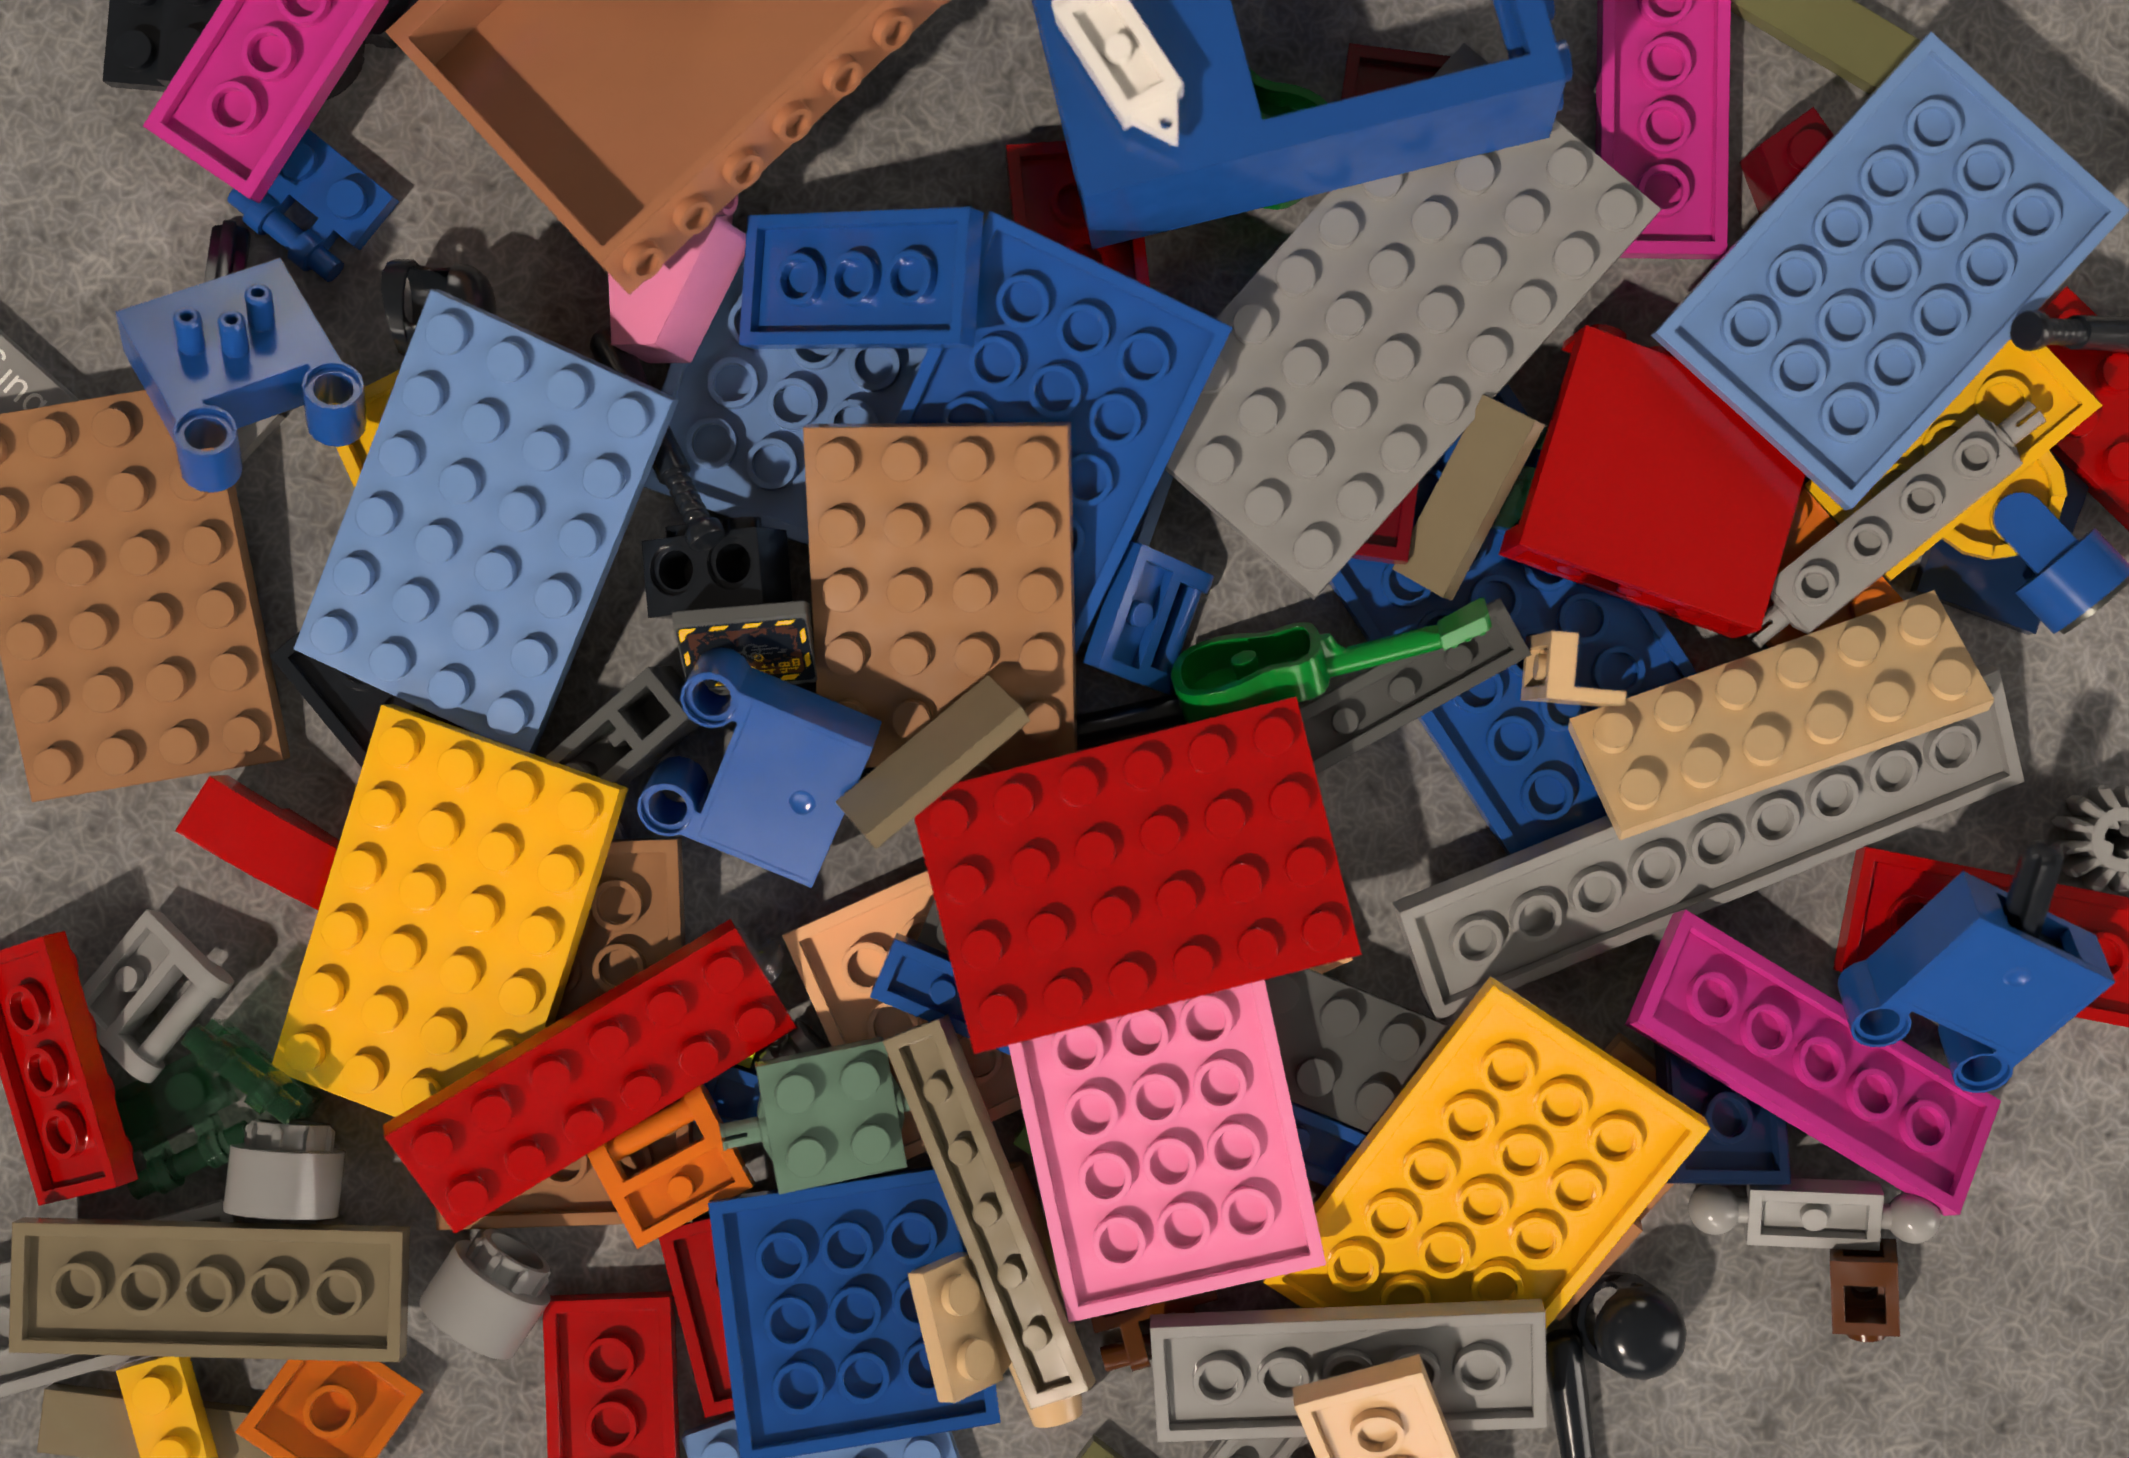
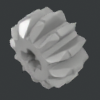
(2085, 841)

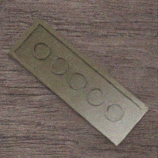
(209, 1289)

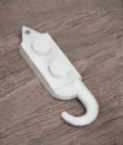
(1123, 63)

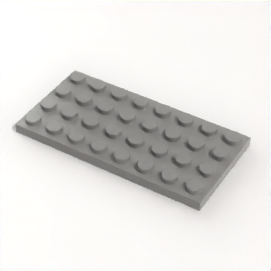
(1383, 333)

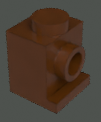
(1868, 1314)

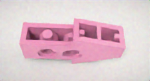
(676, 306)

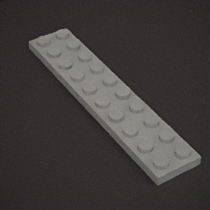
(1598, 893)

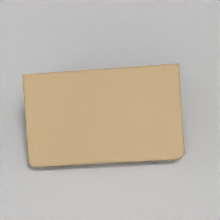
(1552, 671)

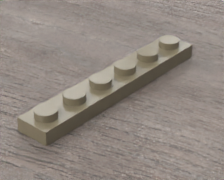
(989, 1212)

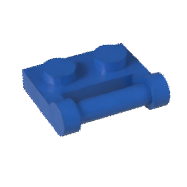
(1146, 617)

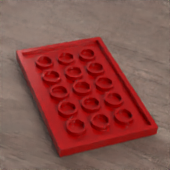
(1136, 875)

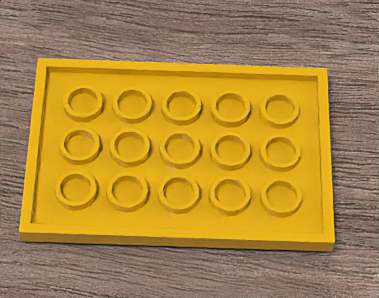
(444, 912)
(1496, 1169)

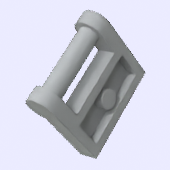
(137, 980)

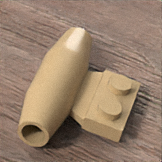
(960, 1328)

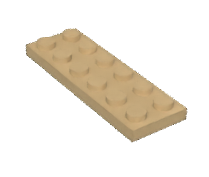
(1779, 714)

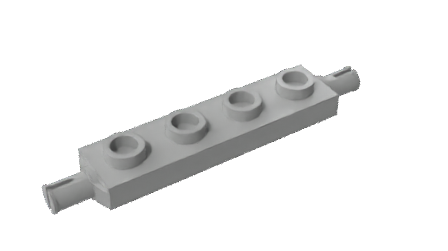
(1896, 522)

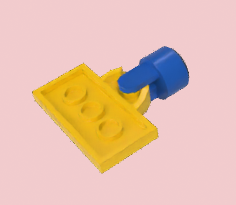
(2024, 509)

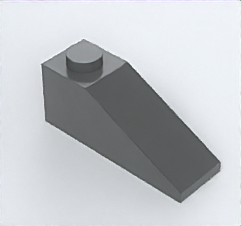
(630, 729)

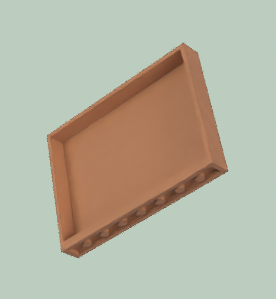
(647, 109)

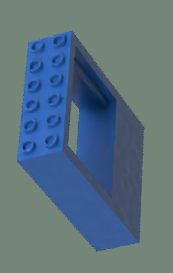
(1240, 163)

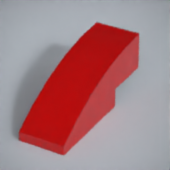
(261, 839)

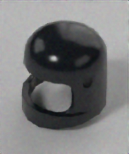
(458, 280)
(1636, 1330)

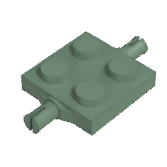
(826, 1116)

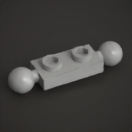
(1814, 1214)

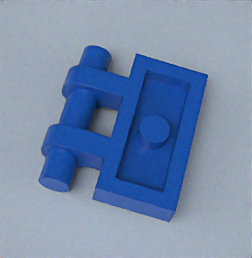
(332, 190)

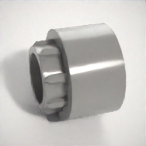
(285, 1172)
(488, 1293)

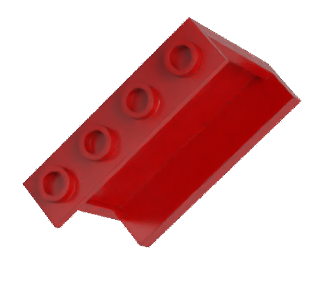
(1656, 489)

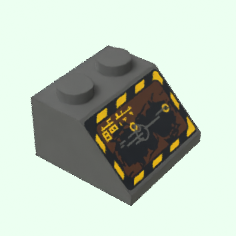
(769, 636)

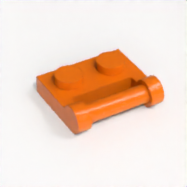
(679, 1184)

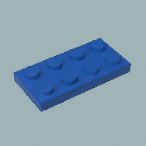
(862, 279)

